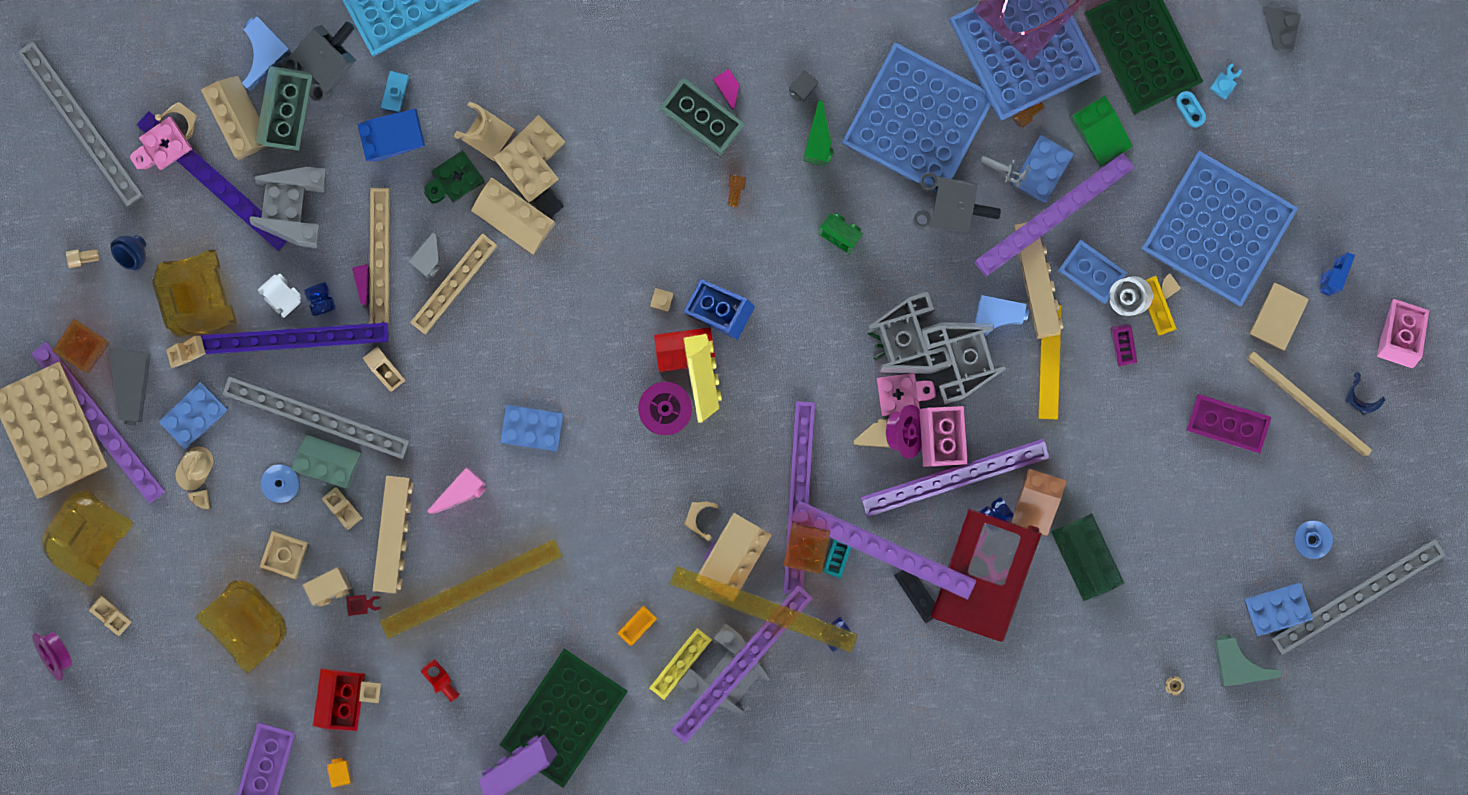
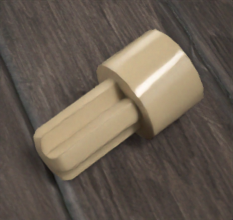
(75, 257)

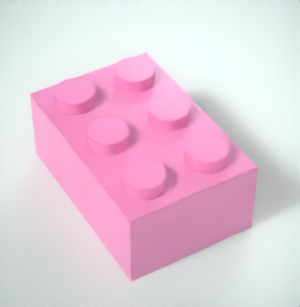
(943, 436)

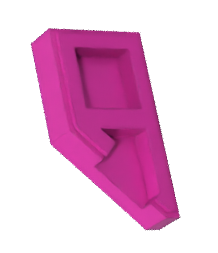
(728, 86)

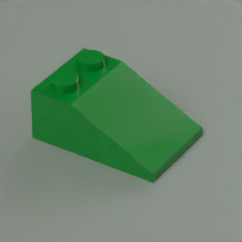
(1101, 131)
(819, 141)
(840, 233)

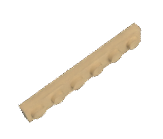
(454, 284)

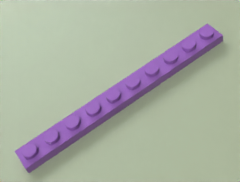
(1054, 215)
(105, 431)
(955, 477)
(799, 478)
(885, 550)
(736, 670)

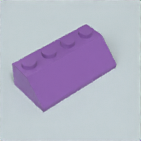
(518, 767)

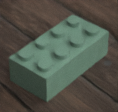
(283, 108)
(702, 117)

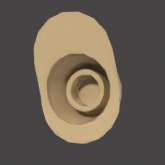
(194, 468)

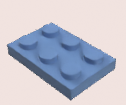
(1046, 165)
(1091, 271)
(193, 415)
(532, 428)
(1278, 609)

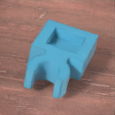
(1224, 83)

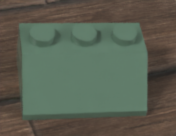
(326, 461)

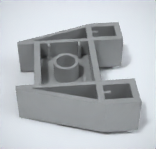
(285, 201)
(905, 341)
(968, 355)
(734, 643)

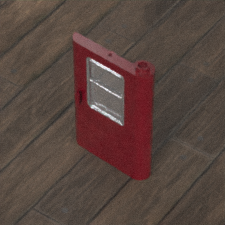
(999, 560)

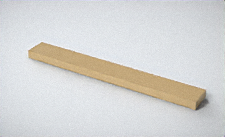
(379, 255)
(1309, 404)

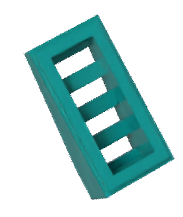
(837, 573)

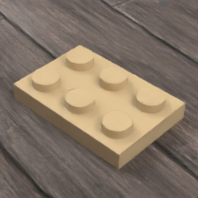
(542, 138)
(526, 168)

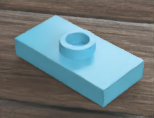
(394, 92)

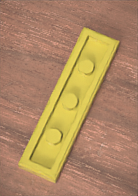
(680, 663)

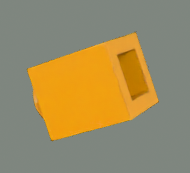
(339, 772)

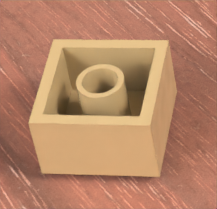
(328, 586)

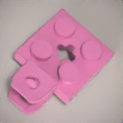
(154, 153)
(912, 391)

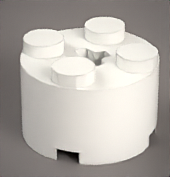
(1121, 292)
(279, 295)

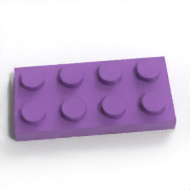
(266, 761)

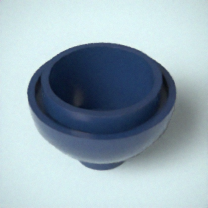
(129, 251)

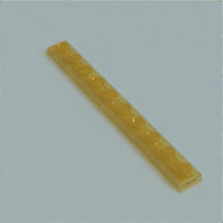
(471, 589)
(763, 609)

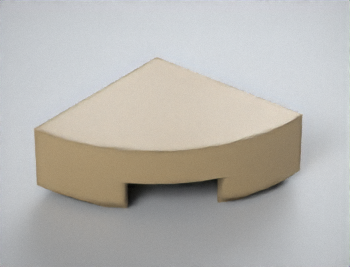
(1169, 286)
(200, 499)

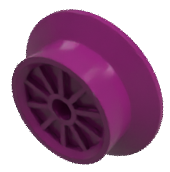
(651, 408)
(904, 431)
(52, 653)

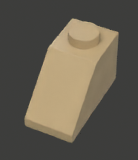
(384, 369)
(874, 435)

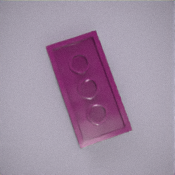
(1228, 423)

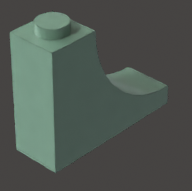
(1235, 667)

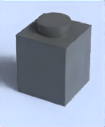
(803, 86)

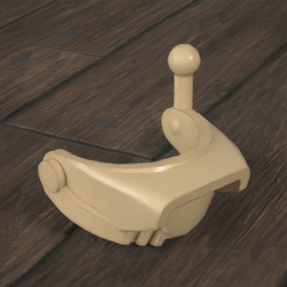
(188, 114)
(484, 123)
(691, 517)

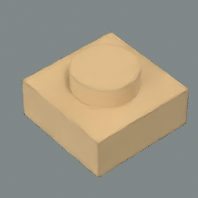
(661, 300)
(370, 692)

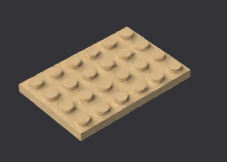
(49, 430)

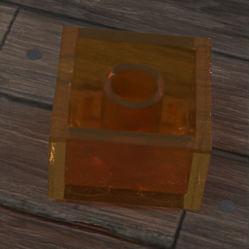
(81, 346)
(806, 548)

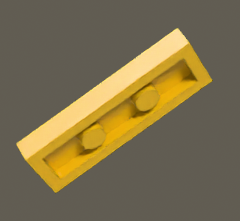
(1159, 309)

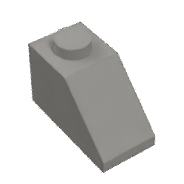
(427, 257)

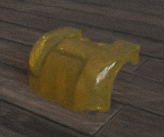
(192, 295)
(83, 536)
(244, 624)

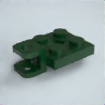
(447, 186)

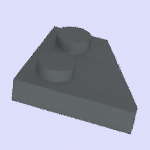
(1283, 27)

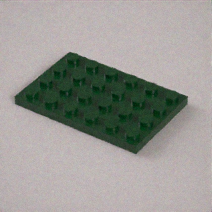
(1143, 51)
(569, 710)

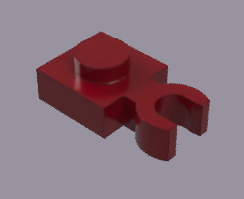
(359, 604)

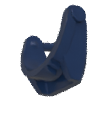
(1362, 407)

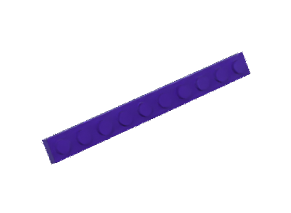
(217, 185)
(295, 338)

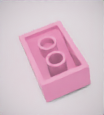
(1403, 334)
(463, 489)

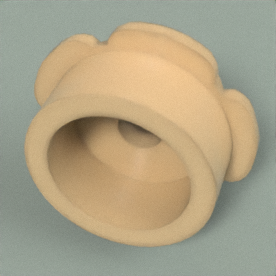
(1179, 685)

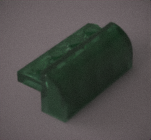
(1087, 557)

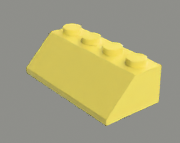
(702, 375)

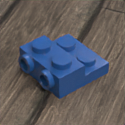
(1335, 278)

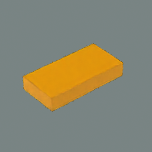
(637, 625)

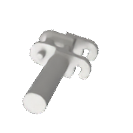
(1006, 169)

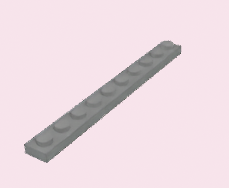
(80, 124)
(316, 417)
(1359, 596)

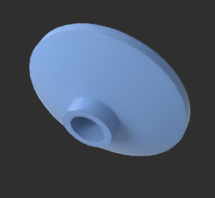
(289, 486)
(1322, 536)

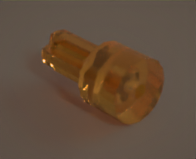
(1025, 116)
(736, 184)

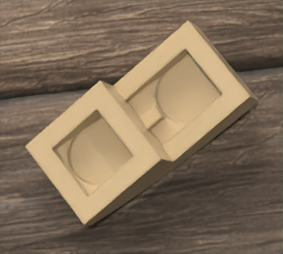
(185, 352)
(342, 508)
(110, 615)

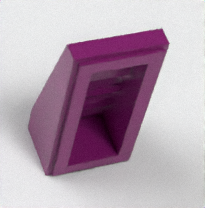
(361, 276)
(1115, 338)

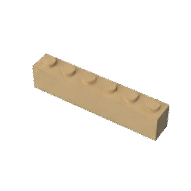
(1039, 289)
(392, 533)

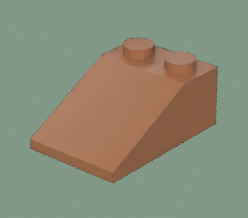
(1038, 500)

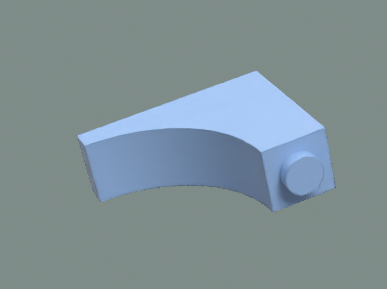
(267, 51)
(1000, 312)

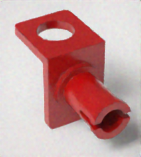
(441, 681)

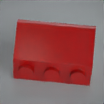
(672, 351)
(338, 700)

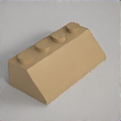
(234, 115)
(512, 216)
(735, 552)

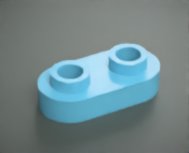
(1191, 109)

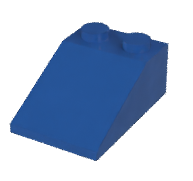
(391, 135)
(719, 309)

